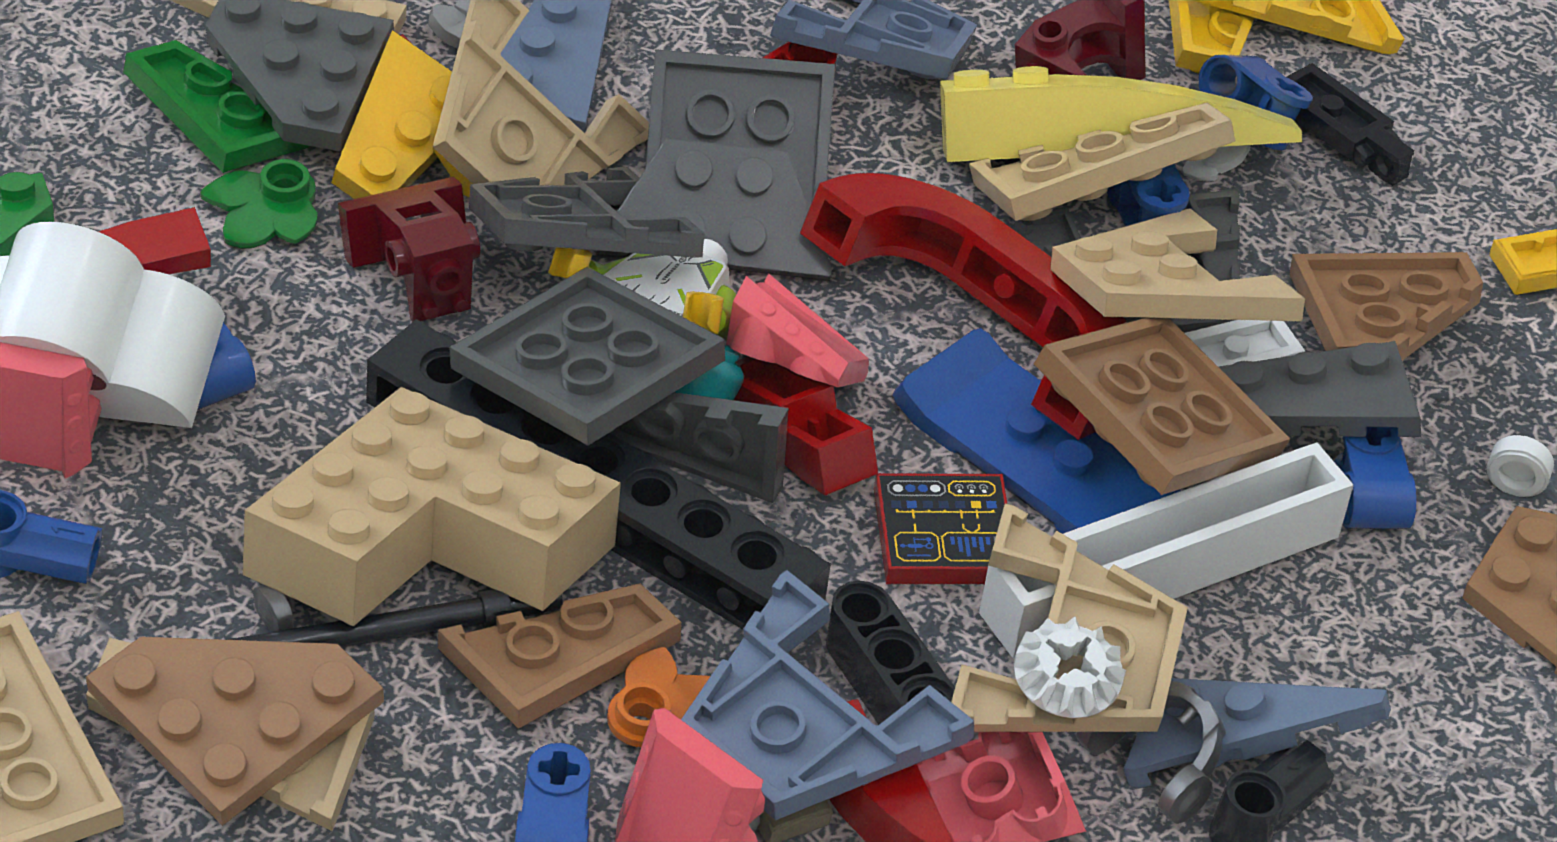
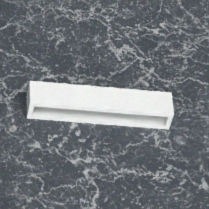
(1192, 536)

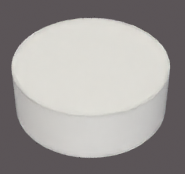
(1520, 466)

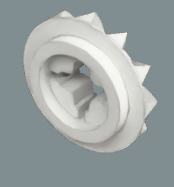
(1080, 691)

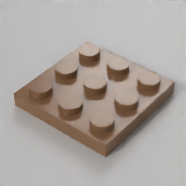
(1161, 403)

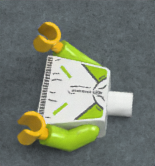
(683, 285)

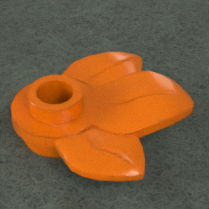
(649, 686)

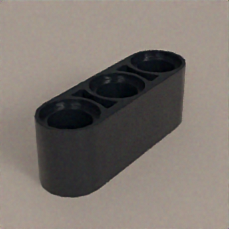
(880, 650)

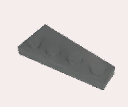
(1333, 388)

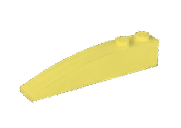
(1032, 109)

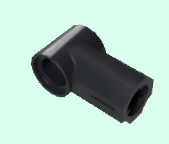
(1271, 795)

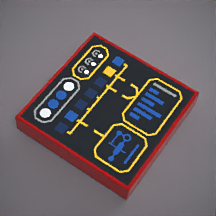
(938, 526)

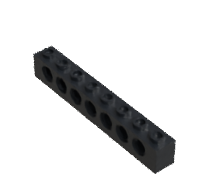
(662, 519)

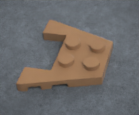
(1519, 581)

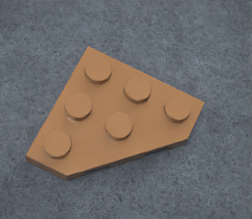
(1385, 296)
(233, 711)

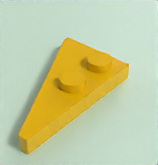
(1347, 21)

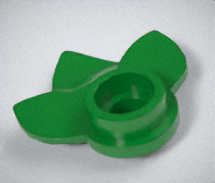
(265, 203)

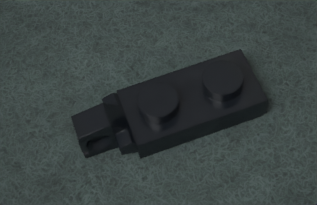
(1352, 126)

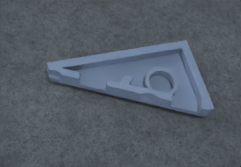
(1256, 720)

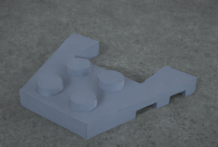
(888, 32)
(799, 730)

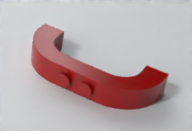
(921, 222)

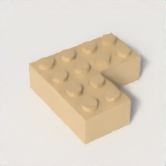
(425, 488)

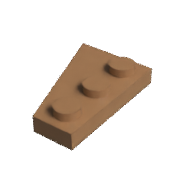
(557, 656)

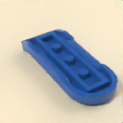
(982, 409)

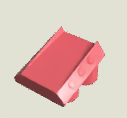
(782, 330)
(46, 409)
(687, 789)
(1002, 790)

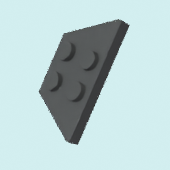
(738, 199)

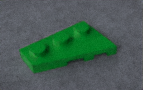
(206, 105)

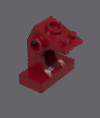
(1087, 35)
(428, 251)

